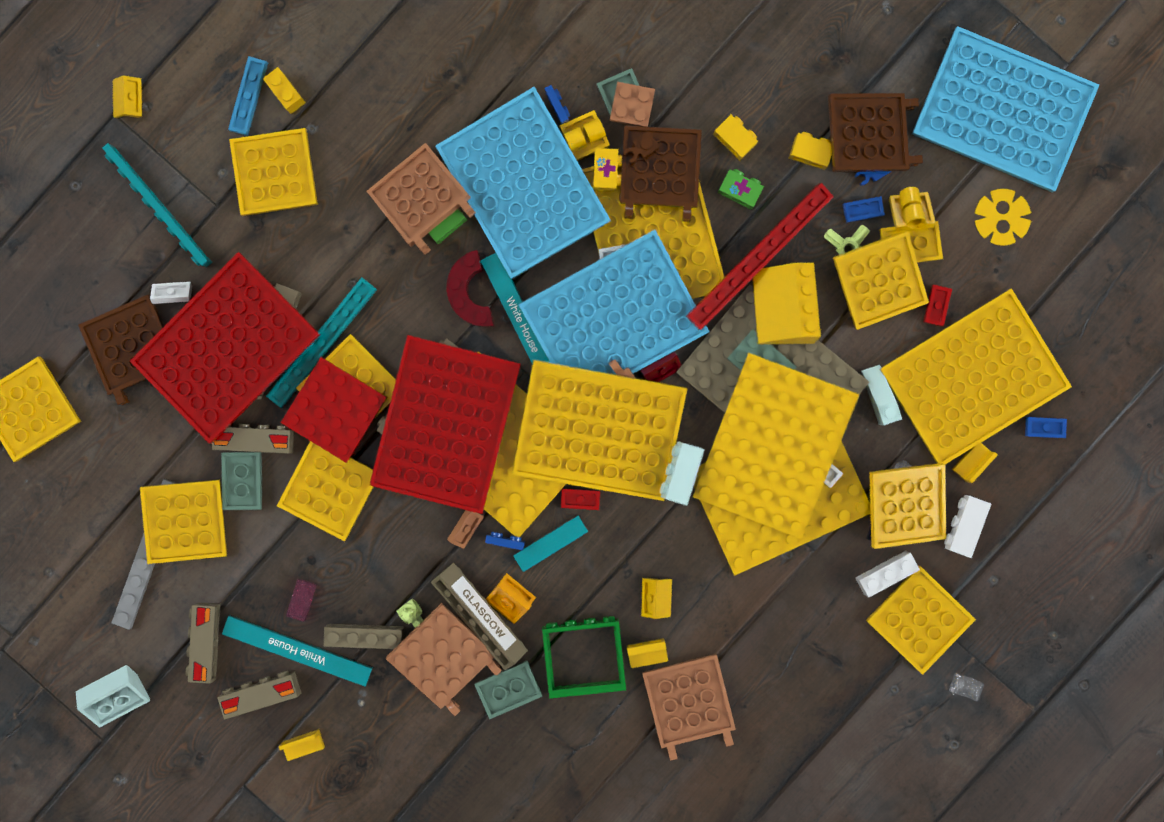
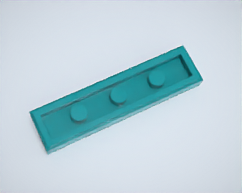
(550, 543)

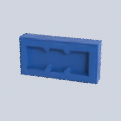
(863, 209)

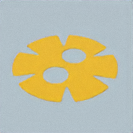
(992, 217)

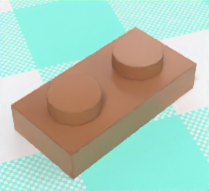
(465, 528)

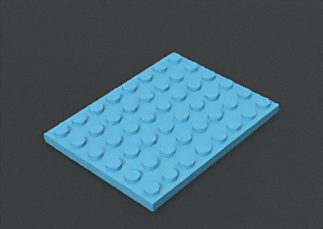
(1005, 109)
(523, 183)
(617, 309)

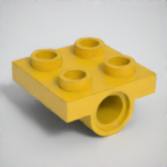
(584, 135)
(912, 210)

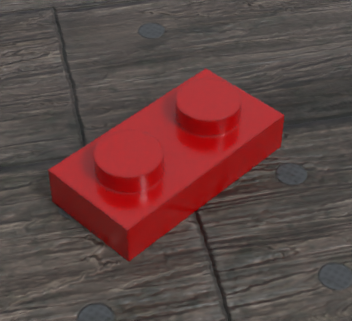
(937, 305)
(580, 499)

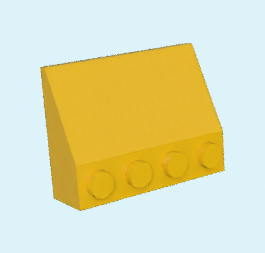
(786, 304)

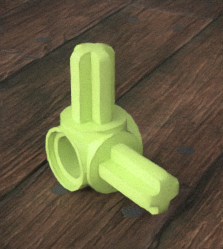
(854, 241)
(410, 613)

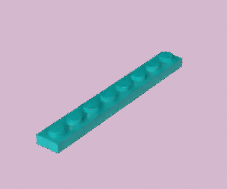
(151, 200)

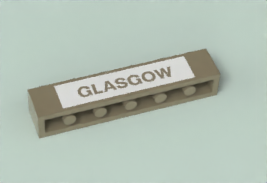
(479, 616)

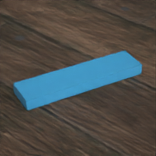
(248, 96)

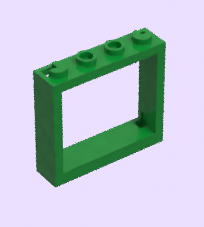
(585, 688)

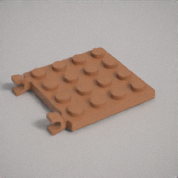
(419, 196)
(442, 657)
(689, 702)

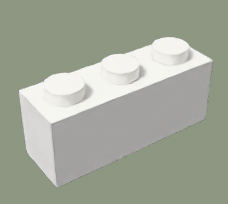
(967, 525)
(887, 573)

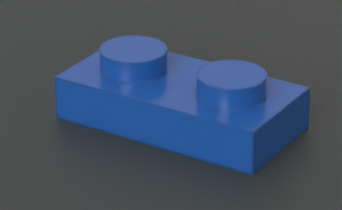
(554, 96)
(1045, 427)
(497, 539)

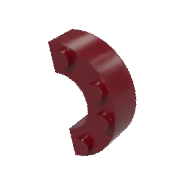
(458, 294)

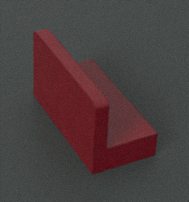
(662, 368)

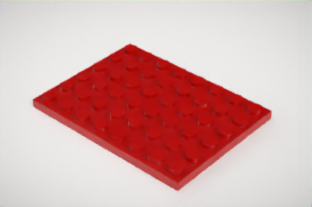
(225, 348)
(445, 424)

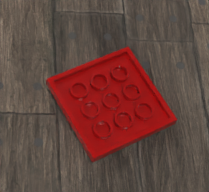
(334, 410)

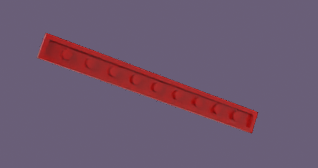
(759, 256)

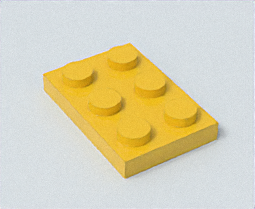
(925, 242)

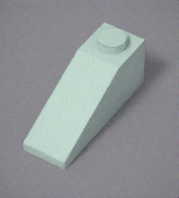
(881, 396)

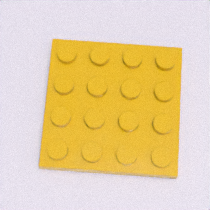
(273, 172)
(881, 279)
(361, 364)
(32, 409)
(327, 491)
(908, 505)
(183, 521)
(920, 620)

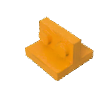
(510, 599)

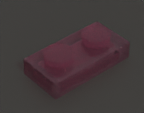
(301, 600)

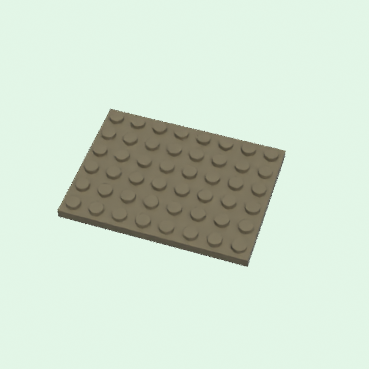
(716, 376)

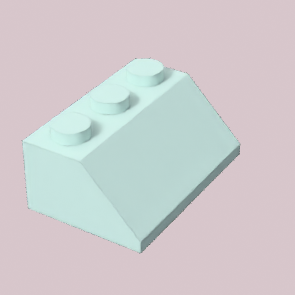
(681, 473)
(111, 696)

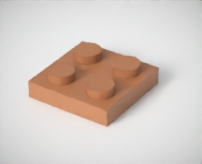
(632, 104)

